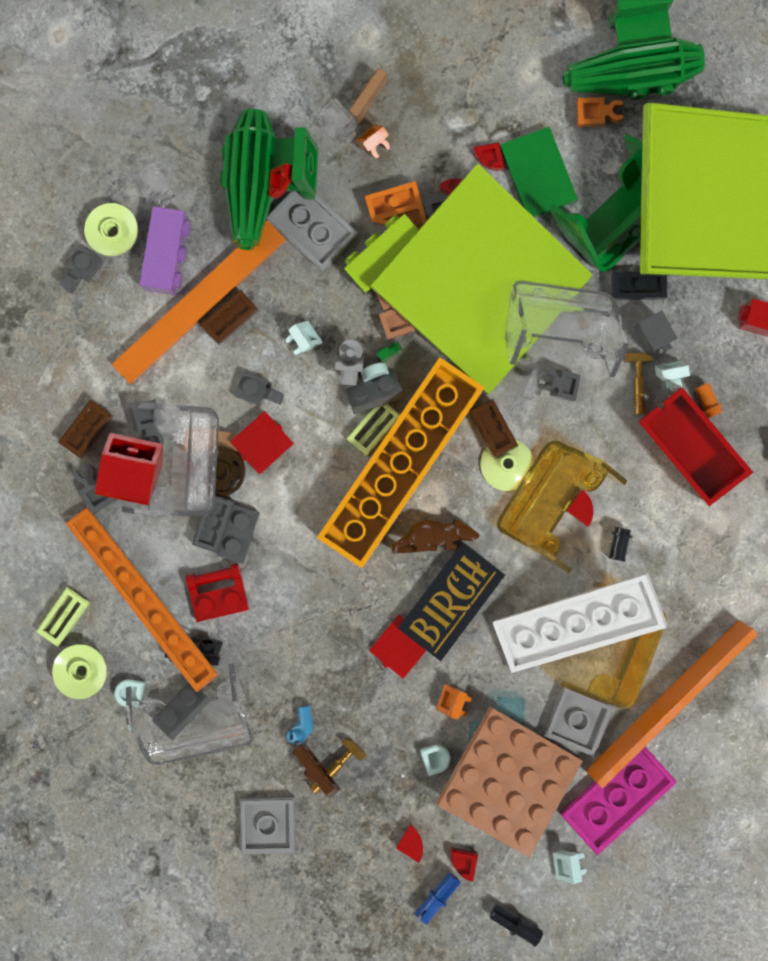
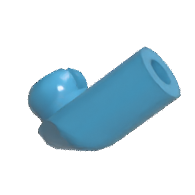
(303, 728)

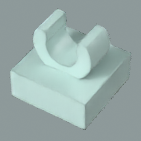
(304, 336)
(672, 373)
(568, 866)

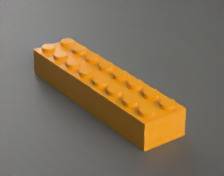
(400, 462)

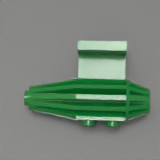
(645, 57)
(248, 159)

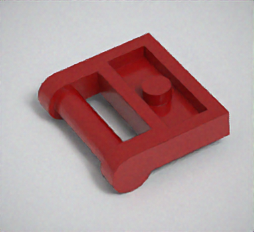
(220, 601)

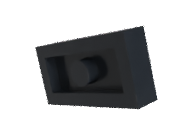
(638, 286)

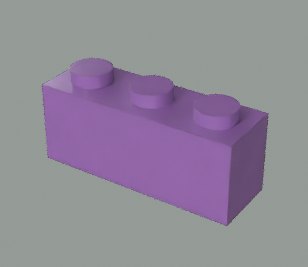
(165, 251)

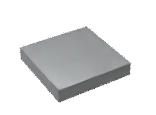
(578, 721)
(267, 825)

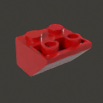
(129, 469)

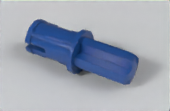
(438, 898)

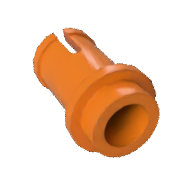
(708, 400)

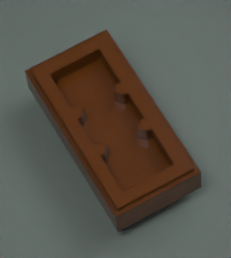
(229, 317)
(85, 429)
(493, 429)
(316, 771)

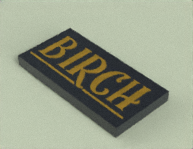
(451, 601)

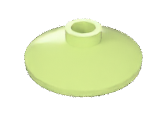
(104, 219)
(504, 478)
(66, 672)

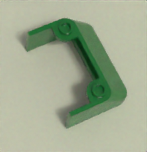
(616, 224)

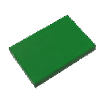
(538, 172)

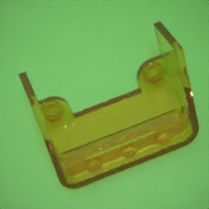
(546, 496)
(625, 686)

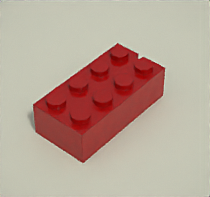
(695, 446)

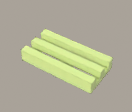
(359, 445)
(84, 603)

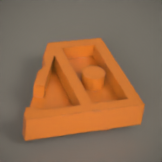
(396, 200)

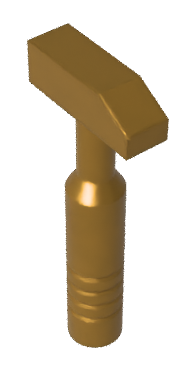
(639, 386)
(338, 764)

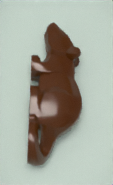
(430, 534)

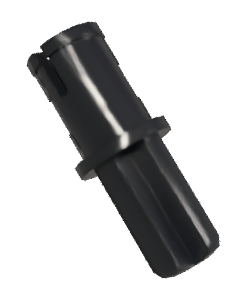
(516, 925)

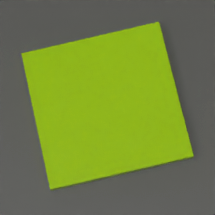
(704, 193)
(461, 270)

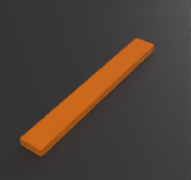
(196, 305)
(142, 599)
(671, 703)

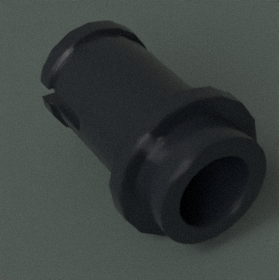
(620, 543)

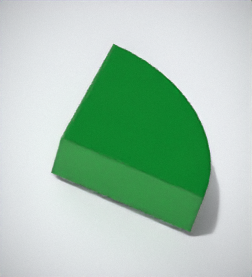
(387, 353)

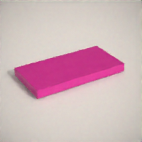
(607, 812)

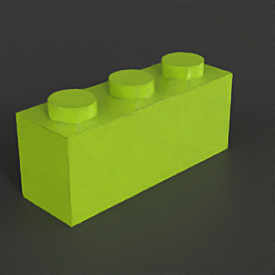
(380, 251)

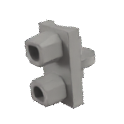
(350, 361)

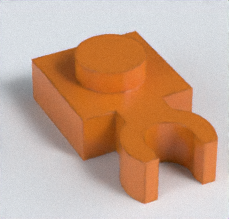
(593, 112)

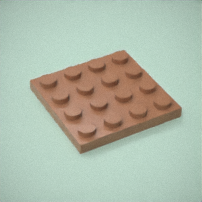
(509, 782)

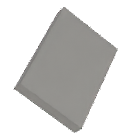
(312, 228)

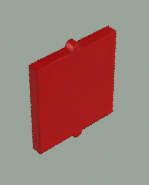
(262, 442)
(397, 649)

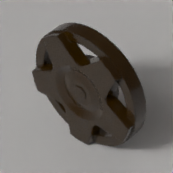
(227, 471)

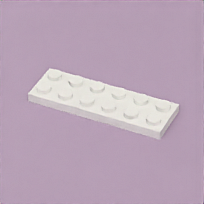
(580, 623)

